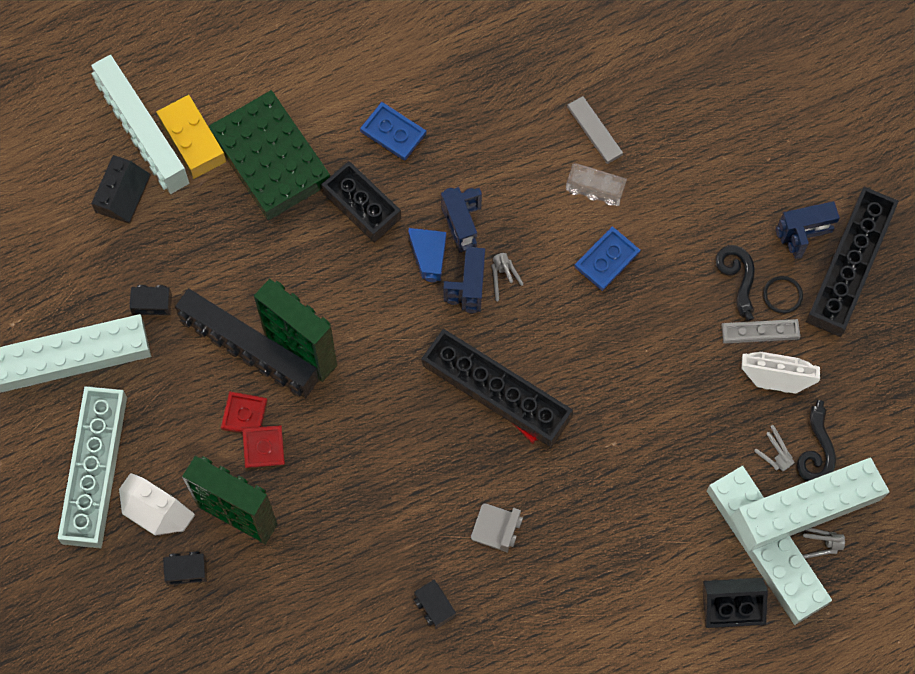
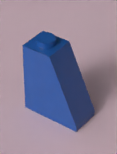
(429, 252)

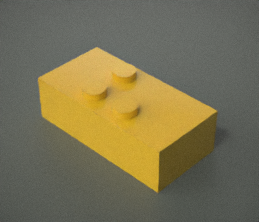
(191, 136)

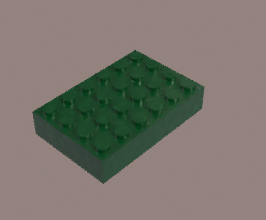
(269, 155)
(296, 327)
(230, 499)

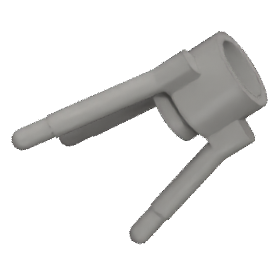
(503, 264)
(784, 459)
(833, 541)

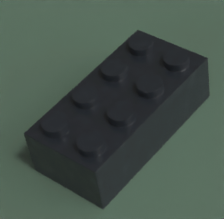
(361, 201)

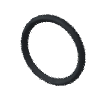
(780, 310)

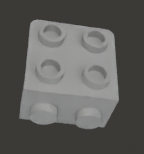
(496, 527)

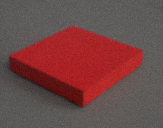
(243, 412)
(263, 446)

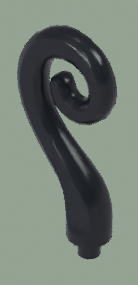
(742, 300)
(817, 420)

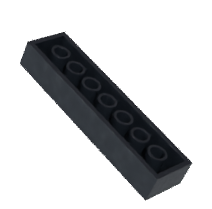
(852, 261)
(247, 344)
(497, 387)

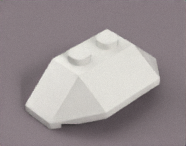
(780, 372)
(152, 507)

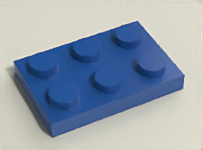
(393, 131)
(607, 258)

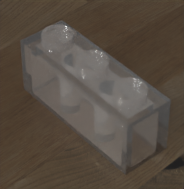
(595, 184)

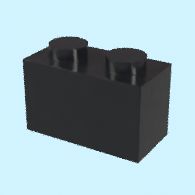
(150, 300)
(185, 568)
(435, 604)

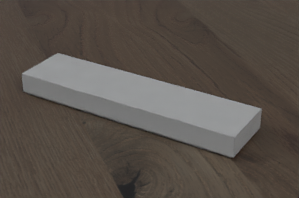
(595, 130)
(760, 331)

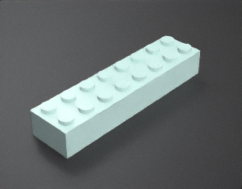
(139, 125)
(73, 352)
(92, 467)
(809, 504)
(777, 562)

